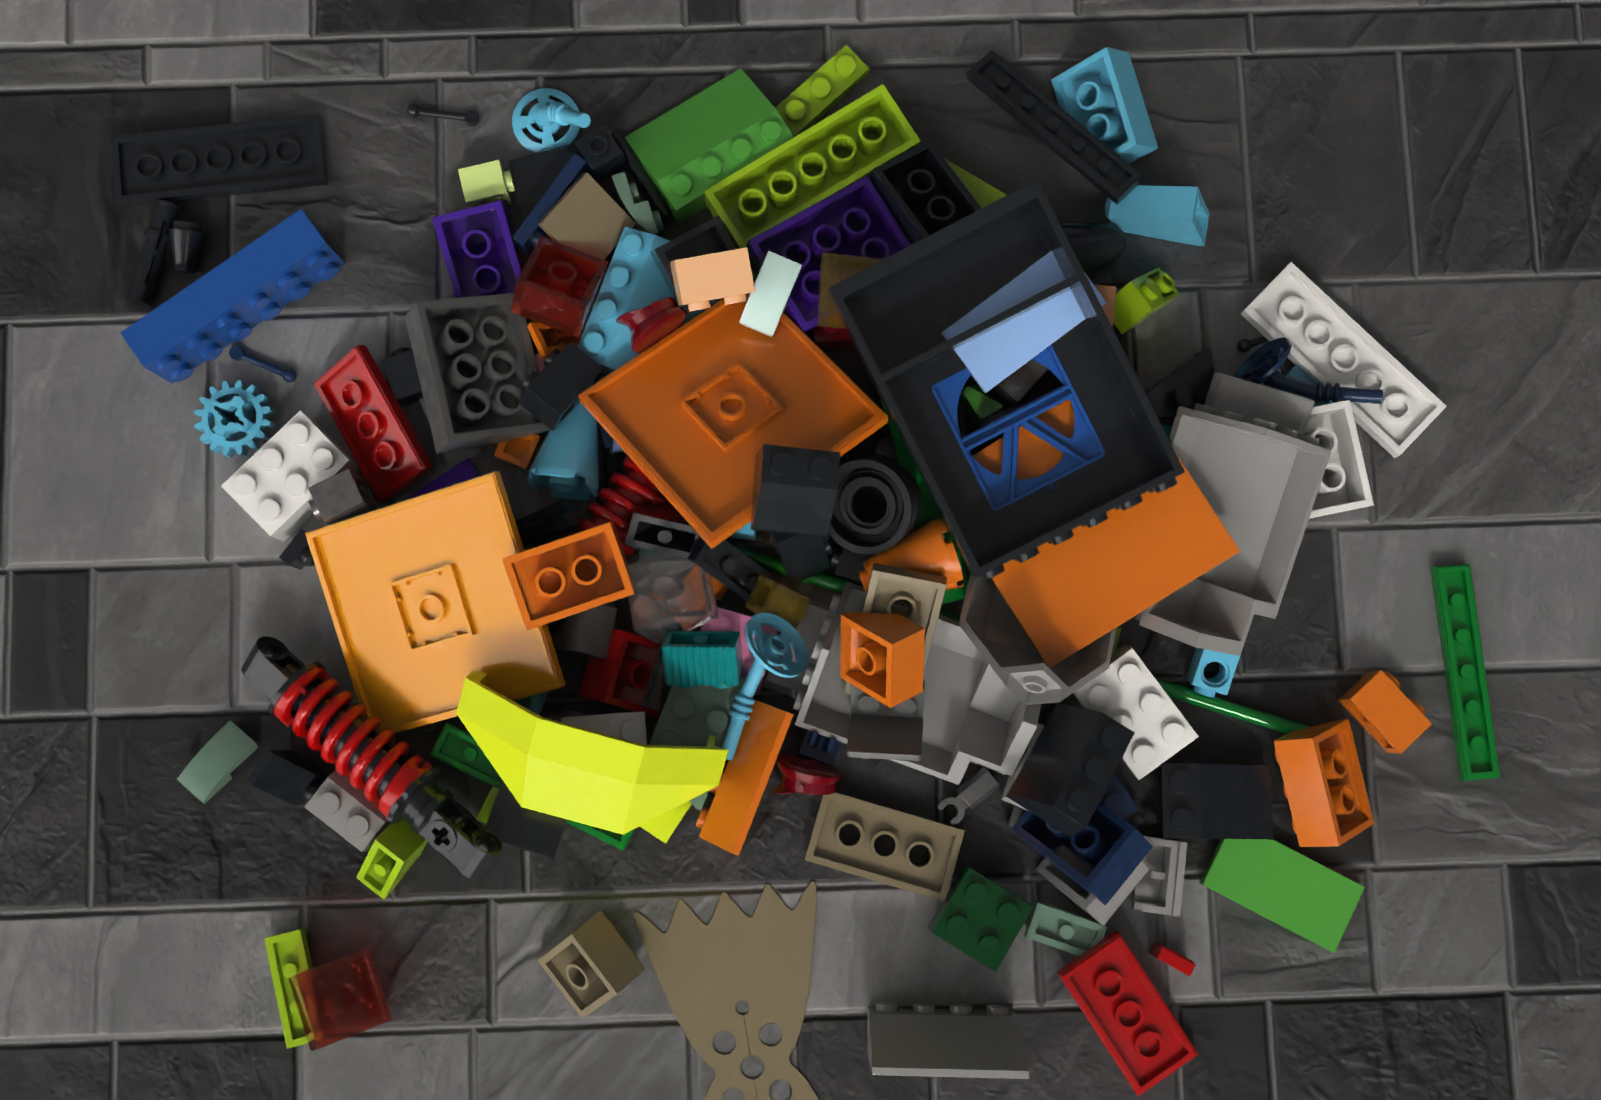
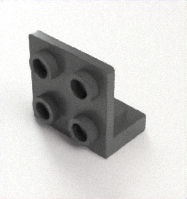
(885, 731)

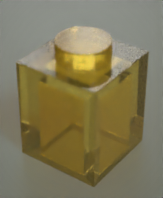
(778, 599)

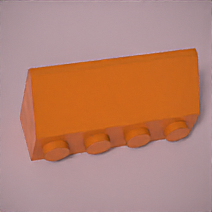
(744, 779)

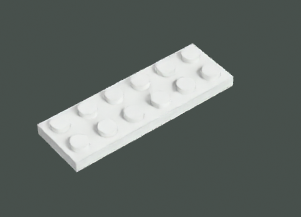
(1338, 350)

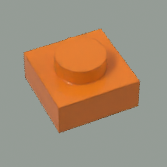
(519, 451)

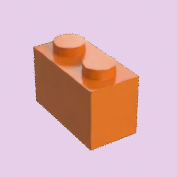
(1385, 711)

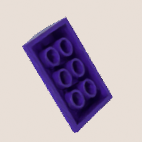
(844, 224)

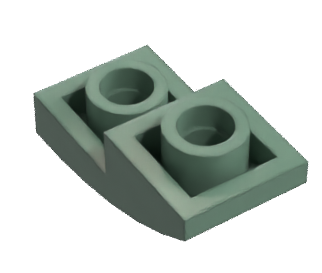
(638, 211)
(215, 762)

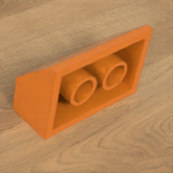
(1324, 784)

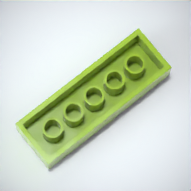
(811, 166)

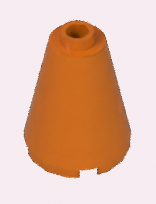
(923, 552)

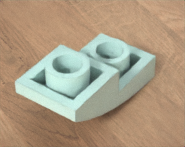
(771, 294)

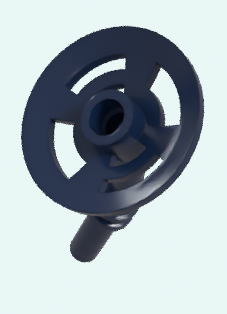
(1265, 365)

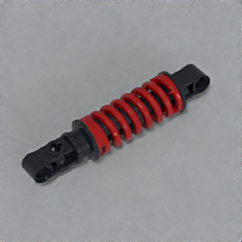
(396, 784)

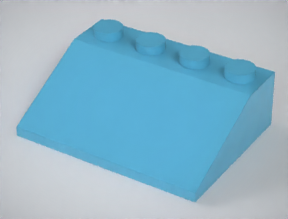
(628, 285)

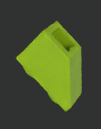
(1143, 298)

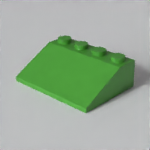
(707, 141)

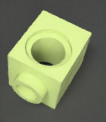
(486, 183)

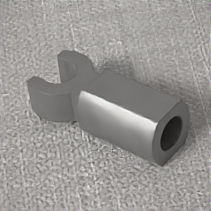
(970, 794)

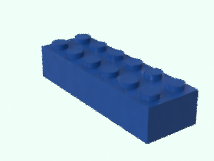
(233, 298)

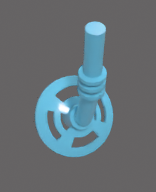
(549, 117)
(765, 655)

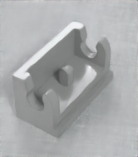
(1162, 885)

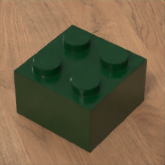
(980, 918)

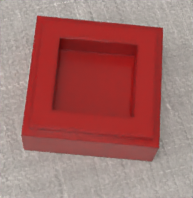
(1172, 958)

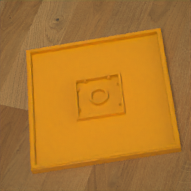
(429, 601)

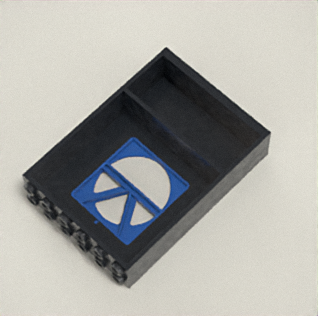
(897, 326)

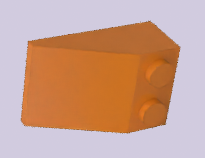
(569, 575)

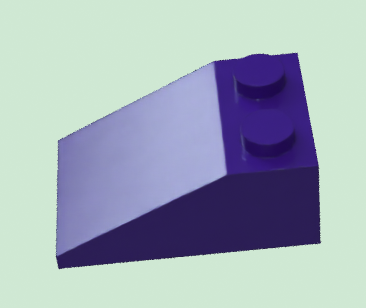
(480, 250)

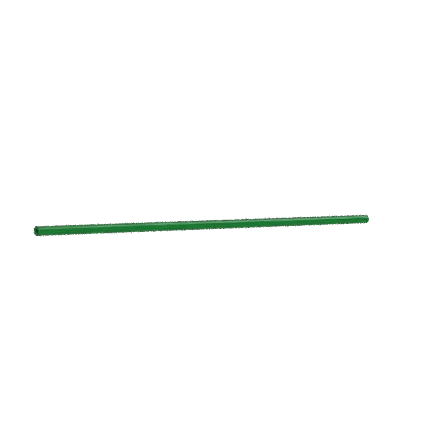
(1172, 690)

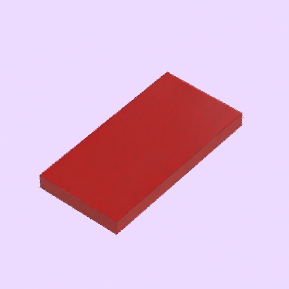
(372, 424)
(1127, 1013)

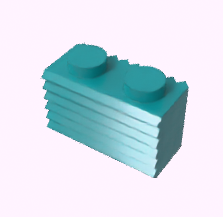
(702, 658)

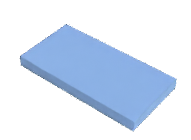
(1017, 341)

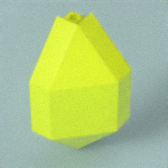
(582, 771)

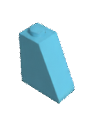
(1162, 213)

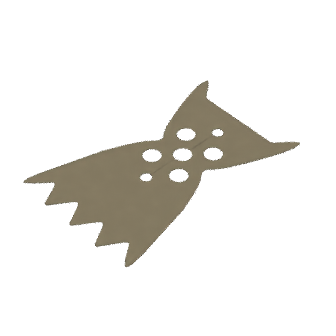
(734, 960)

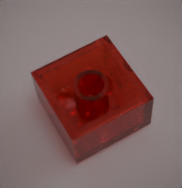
(559, 286)
(340, 999)

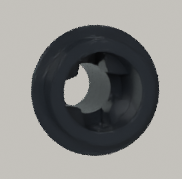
(186, 245)

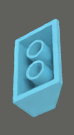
(1108, 102)

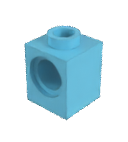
(1219, 683)

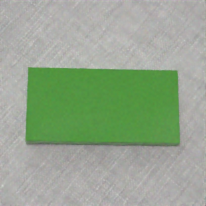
(1284, 888)

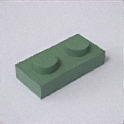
(1063, 929)

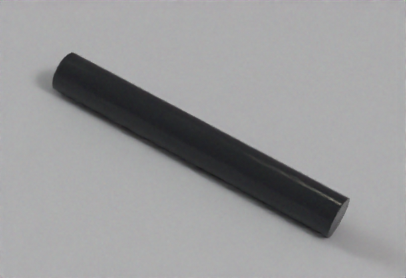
(641, 176)

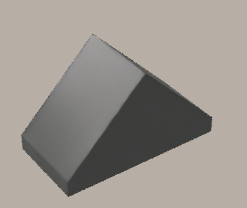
(586, 633)

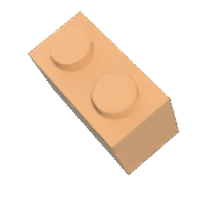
(712, 277)

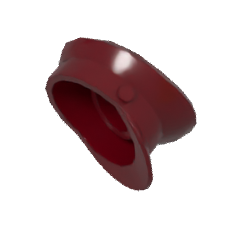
(652, 322)
(806, 775)

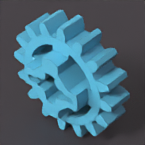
(225, 432)

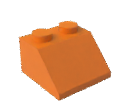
(882, 655)

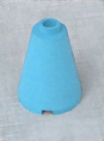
(569, 459)

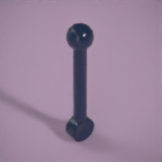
(238, 353)

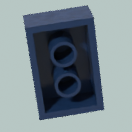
(1094, 858)

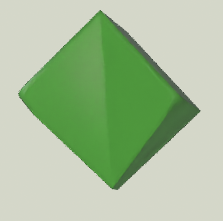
(979, 403)

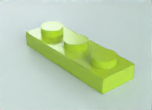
(822, 90)
(288, 956)

